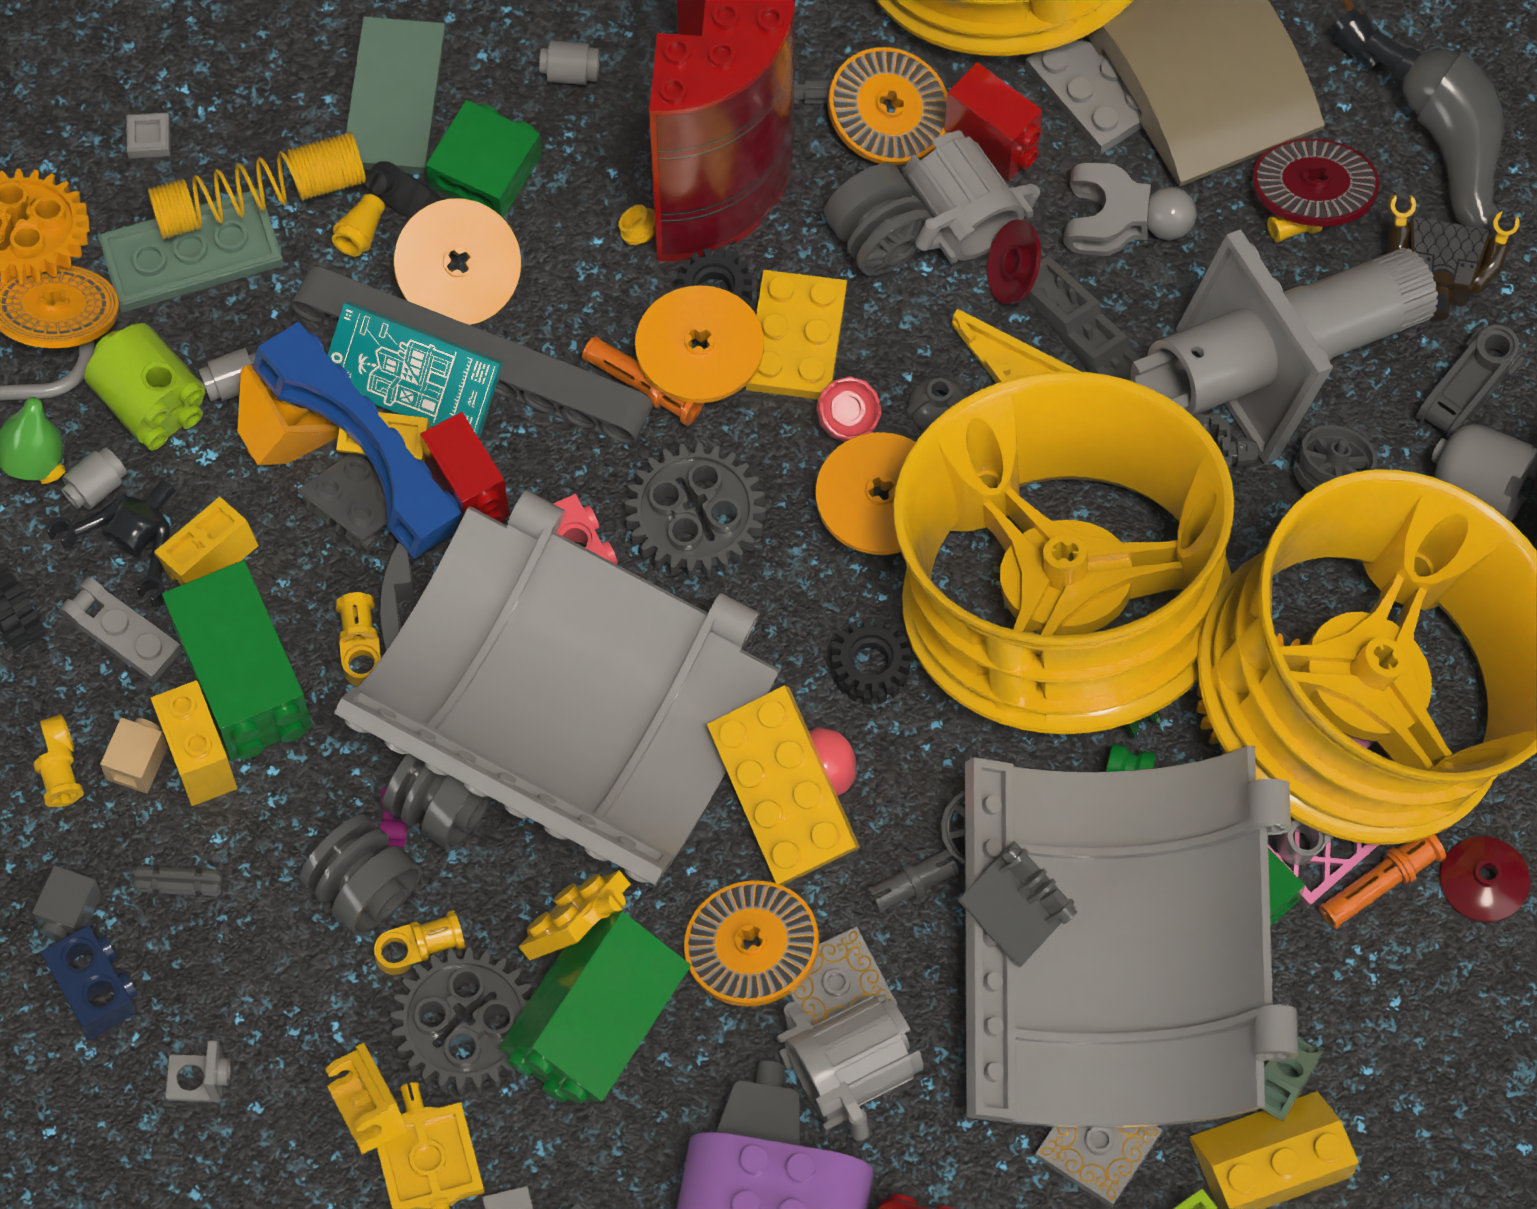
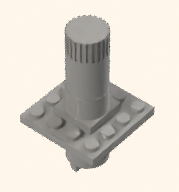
(1274, 348)

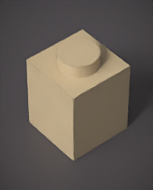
(134, 754)

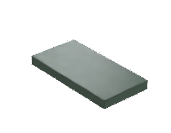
(396, 91)
(156, 269)

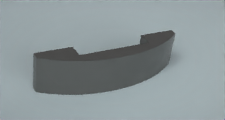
(396, 587)

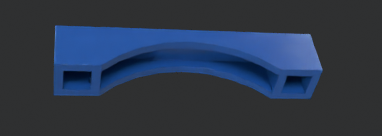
(303, 374)

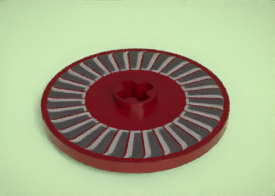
(1315, 182)

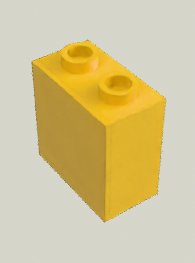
(194, 743)

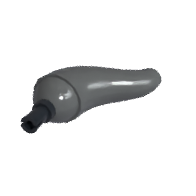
(1462, 115)

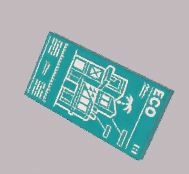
(413, 368)

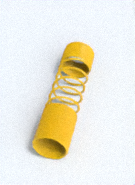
(314, 167)

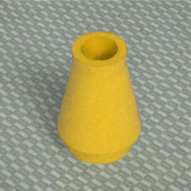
(357, 228)

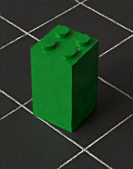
(238, 661)
(594, 1009)

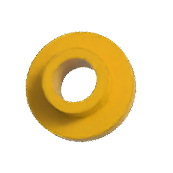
(637, 225)

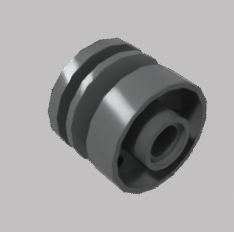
(877, 218)
(442, 801)
(360, 874)

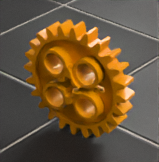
(39, 226)

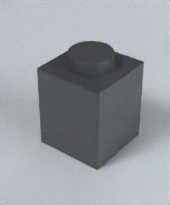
(66, 903)

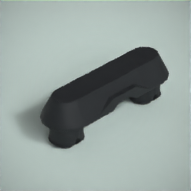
(399, 189)

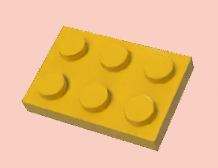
(800, 333)

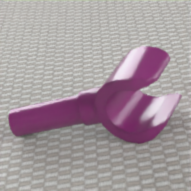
(395, 829)

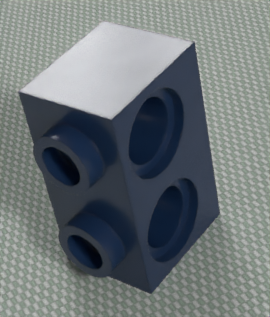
(84, 984)

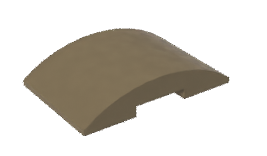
(1210, 80)

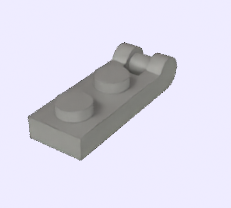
(121, 630)

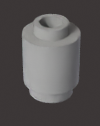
(570, 62)
(223, 374)
(93, 479)

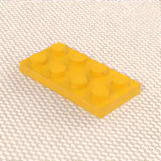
(783, 786)

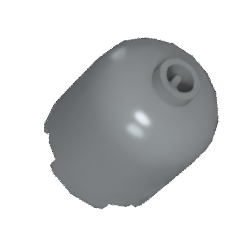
(1487, 466)

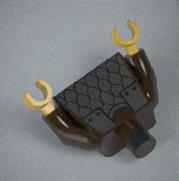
(1457, 255)

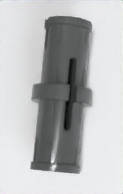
(912, 881)

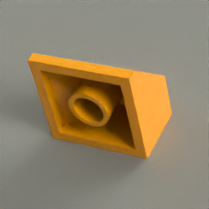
(276, 428)

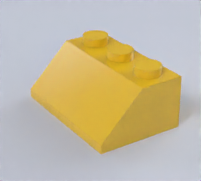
(1274, 1160)

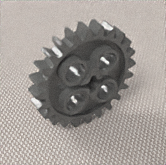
(659, 525)
(436, 993)

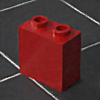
(995, 118)
(464, 467)

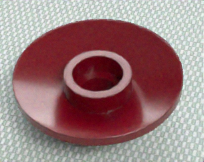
(1014, 261)
(1483, 898)

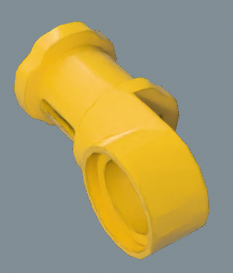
(352, 645)
(56, 764)
(420, 942)

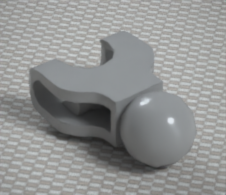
(1127, 211)

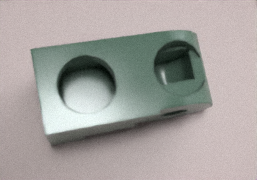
(1288, 1078)

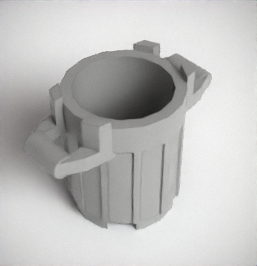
(964, 198)
(849, 1059)

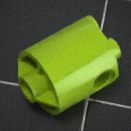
(145, 384)

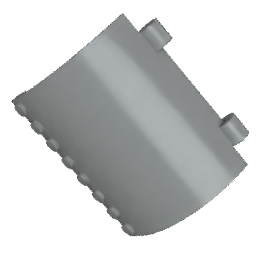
(564, 688)
(1164, 975)

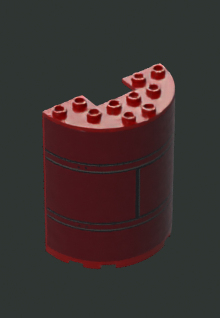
(721, 122)

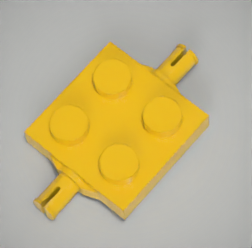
(575, 914)
(433, 1160)

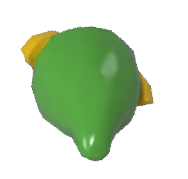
(31, 445)

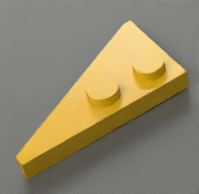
(1001, 353)

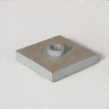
(840, 978)
(1098, 1158)

